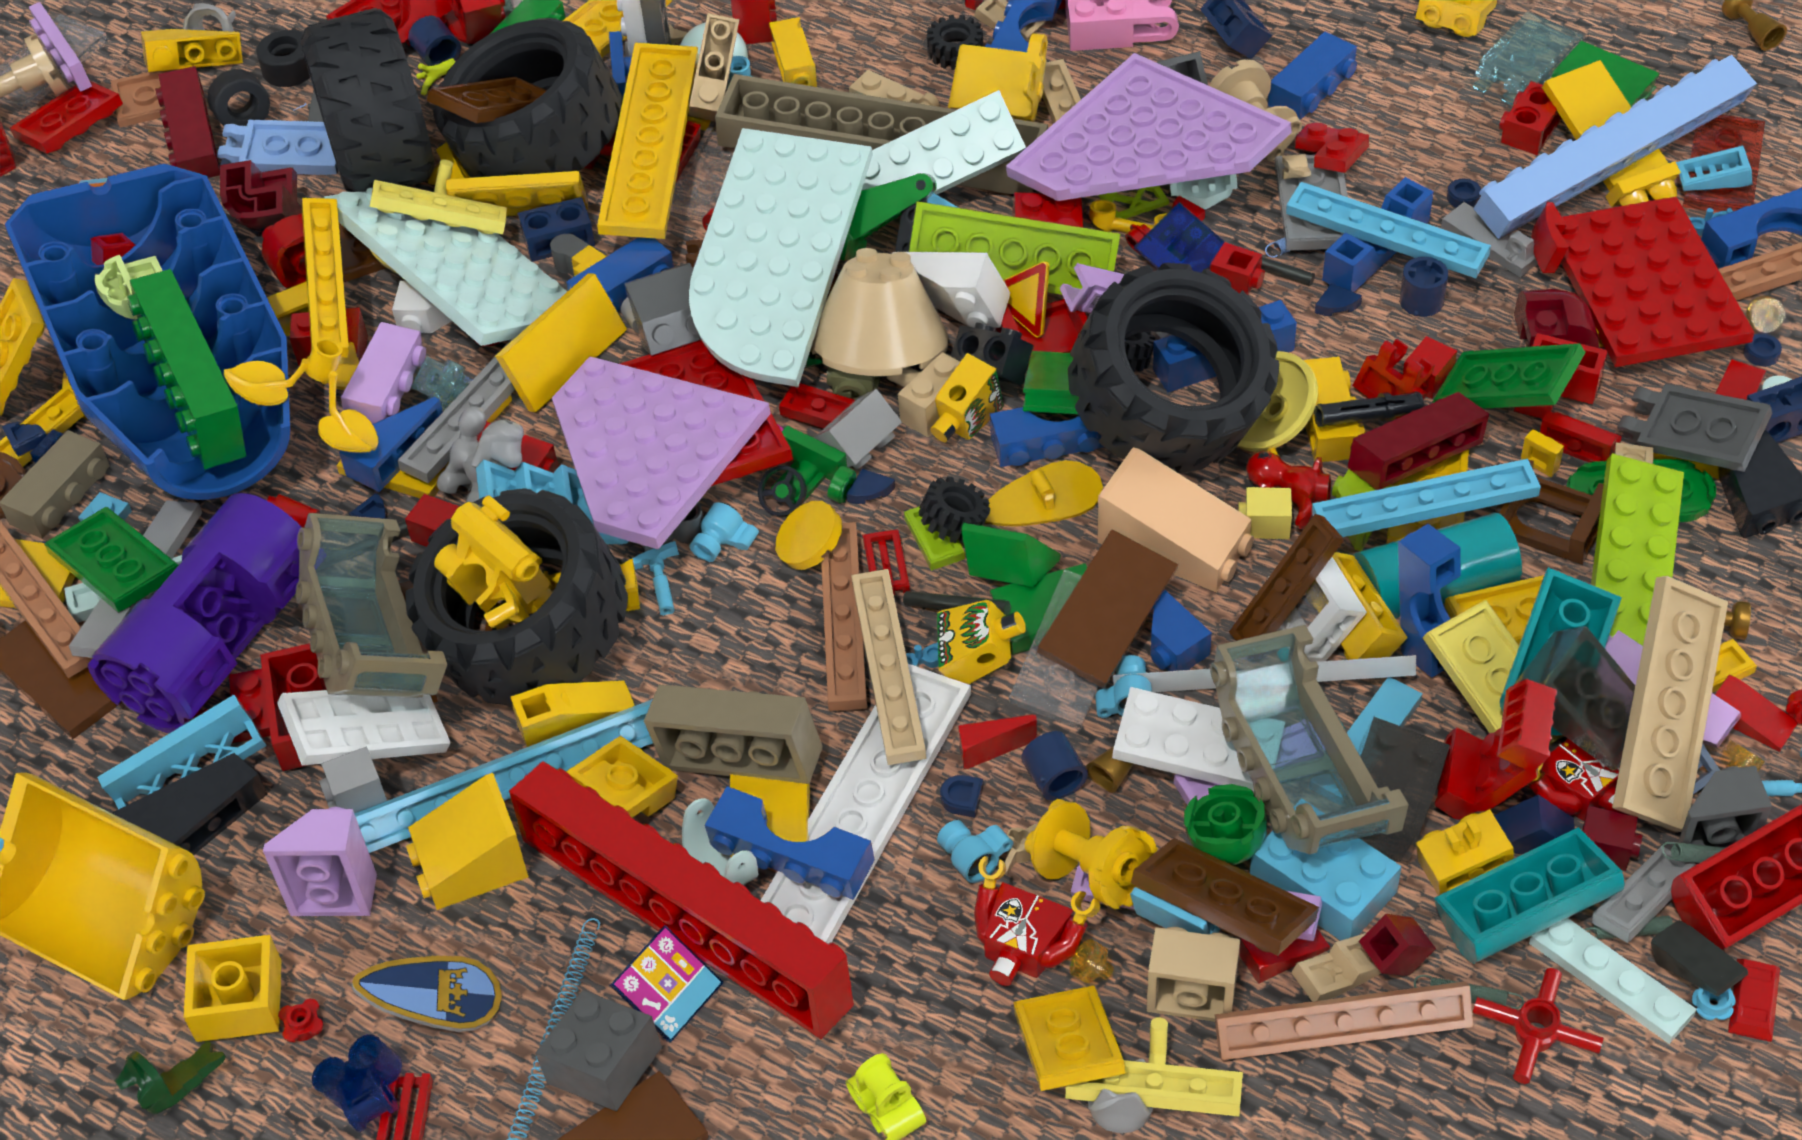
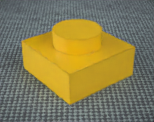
(1543, 451)

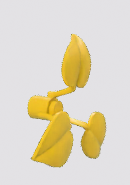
(266, 386)

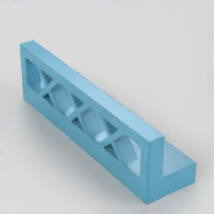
(181, 751)

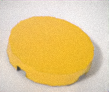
(808, 535)

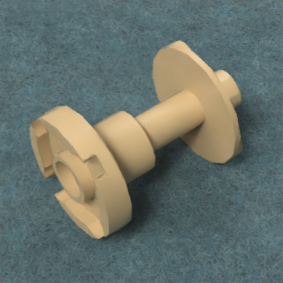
(32, 71)
(1252, 85)

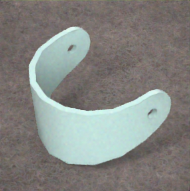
(697, 844)

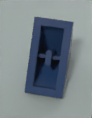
(1533, 823)

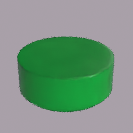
(841, 484)

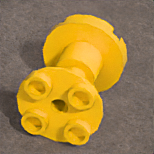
(1064, 841)

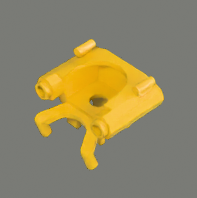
(493, 565)

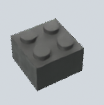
(599, 1050)

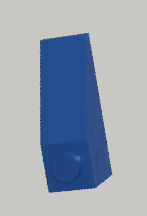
(395, 437)

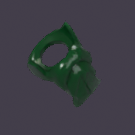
(163, 1090)

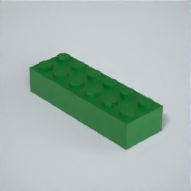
(186, 369)

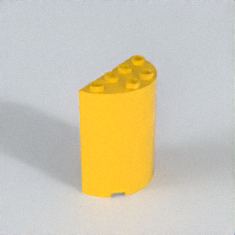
(93, 889)

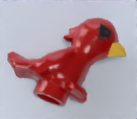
(1307, 483)

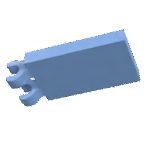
(280, 146)

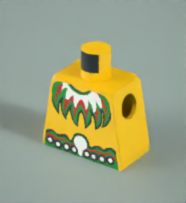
(967, 400)
(975, 639)

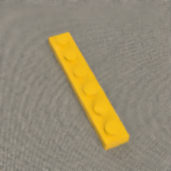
(324, 271)

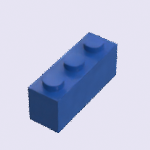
(1313, 74)
(627, 264)

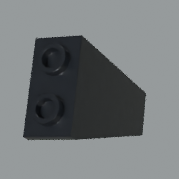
(1766, 492)
(199, 804)

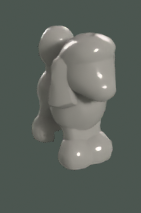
(498, 444)

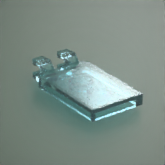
(1525, 55)

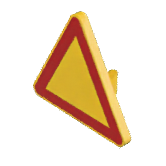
(1029, 297)

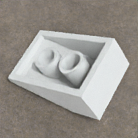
(963, 285)

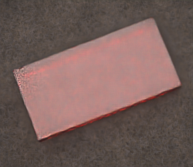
(1719, 135)

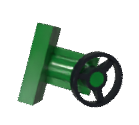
(811, 465)

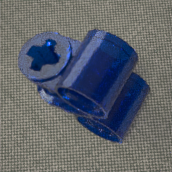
(362, 1082)

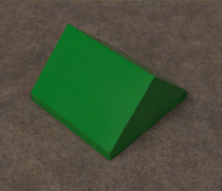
(1006, 555)

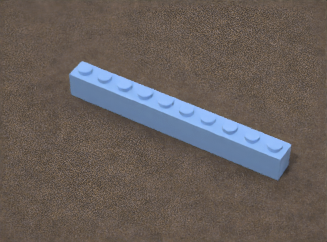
(1614, 145)

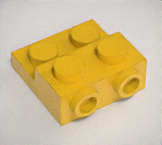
(1462, 16)
(627, 777)

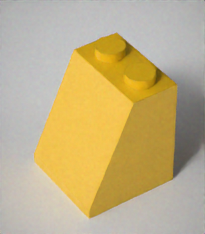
(466, 846)

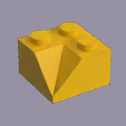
(232, 988)

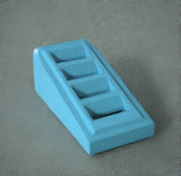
(1733, 166)

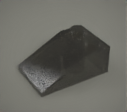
(1591, 692)
(1407, 763)

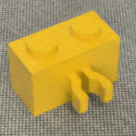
(1463, 851)

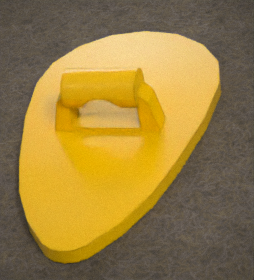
(1046, 495)

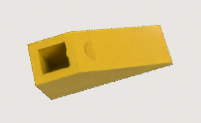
(187, 48)
(566, 706)

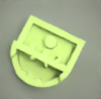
(114, 282)

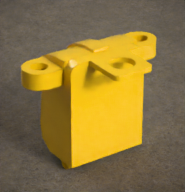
(1013, 73)

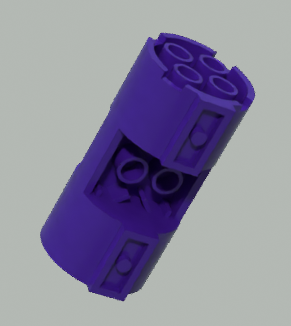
(192, 629)

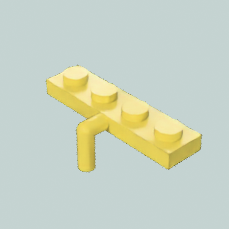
(438, 205)
(1169, 1085)

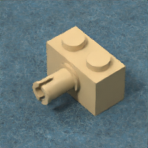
(918, 396)

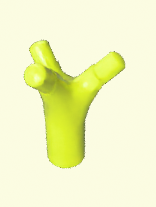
(432, 73)

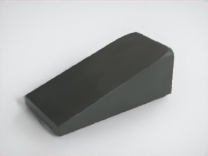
(1696, 958)

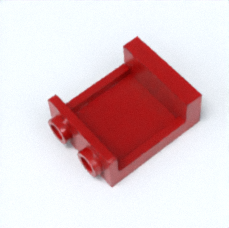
(1059, 331)

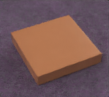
(138, 98)

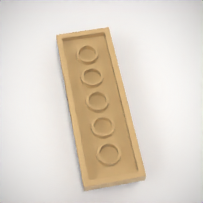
(1670, 704)

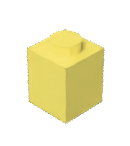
(1269, 512)

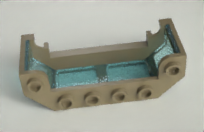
(359, 610)
(1297, 745)

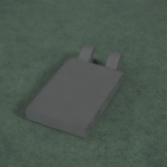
(1697, 425)

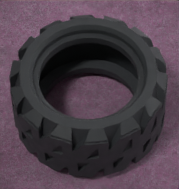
(368, 100)
(555, 131)
(1209, 317)
(554, 642)

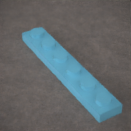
(1388, 229)
(1430, 498)

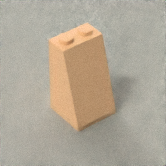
(1174, 520)

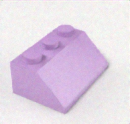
(384, 372)
(323, 865)

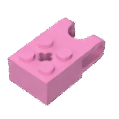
(1118, 23)

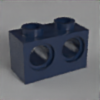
(1237, 25)
(544, 223)
(1786, 408)

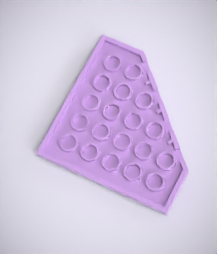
(1144, 132)
(648, 444)

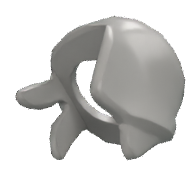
(194, 19)
(1120, 1111)

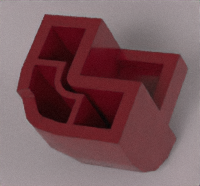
(258, 197)
(1555, 315)

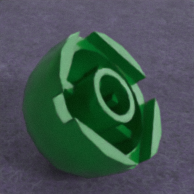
(1227, 823)

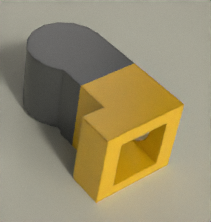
(573, 255)

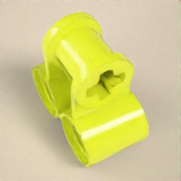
(885, 1098)

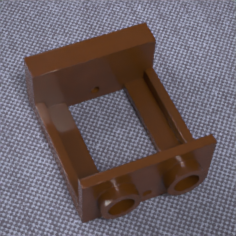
(1567, 499)

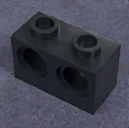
(1000, 350)

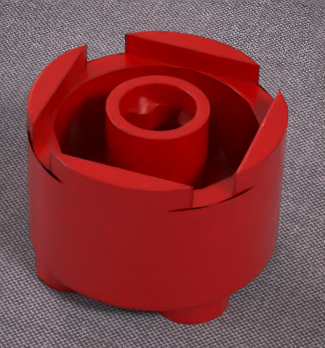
(285, 250)

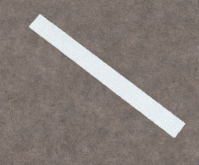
(1327, 671)

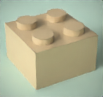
(1192, 973)

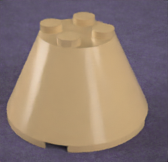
(879, 318)

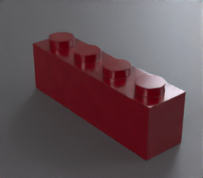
(188, 122)
(1417, 440)

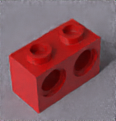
(1530, 120)

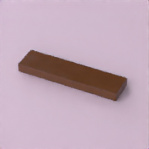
(1289, 580)

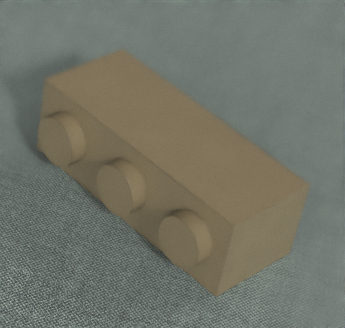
(54, 484)

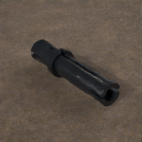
(1381, 407)

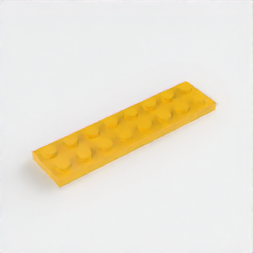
(648, 141)

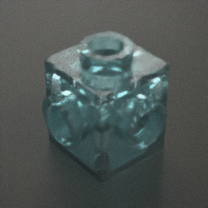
(441, 380)

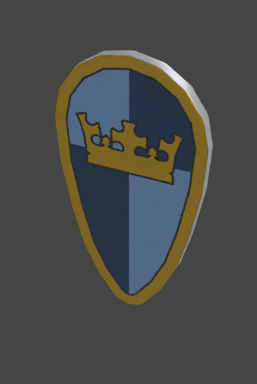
(433, 991)

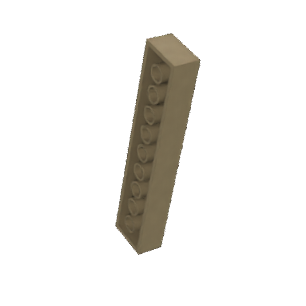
(842, 118)

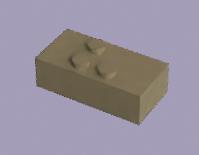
(734, 733)

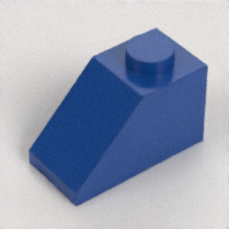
(1177, 636)

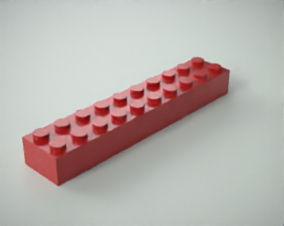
(671, 888)

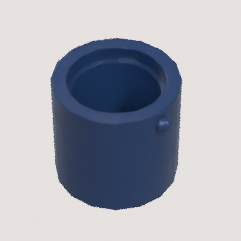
(433, 41)
(1423, 286)
(1054, 765)

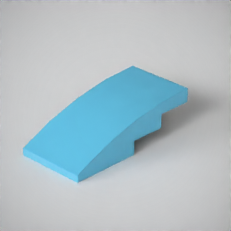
(564, 482)

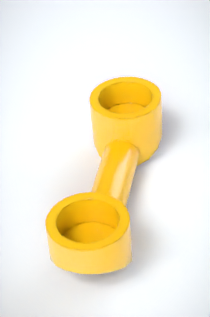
(1103, 215)

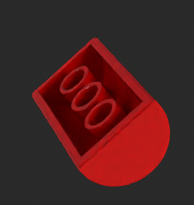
(1744, 883)

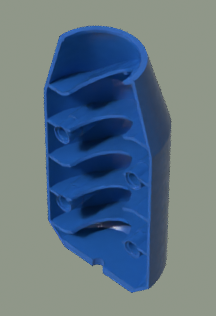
(183, 225)

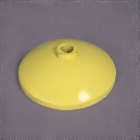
(1289, 406)

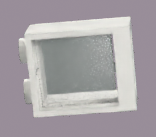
(1328, 611)

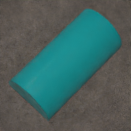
(1487, 560)
(1562, 605)
(1528, 895)

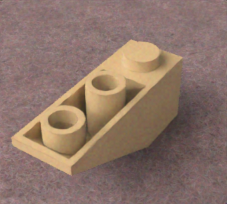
(713, 66)

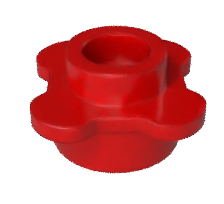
(301, 1030)

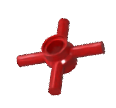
(1535, 1039)

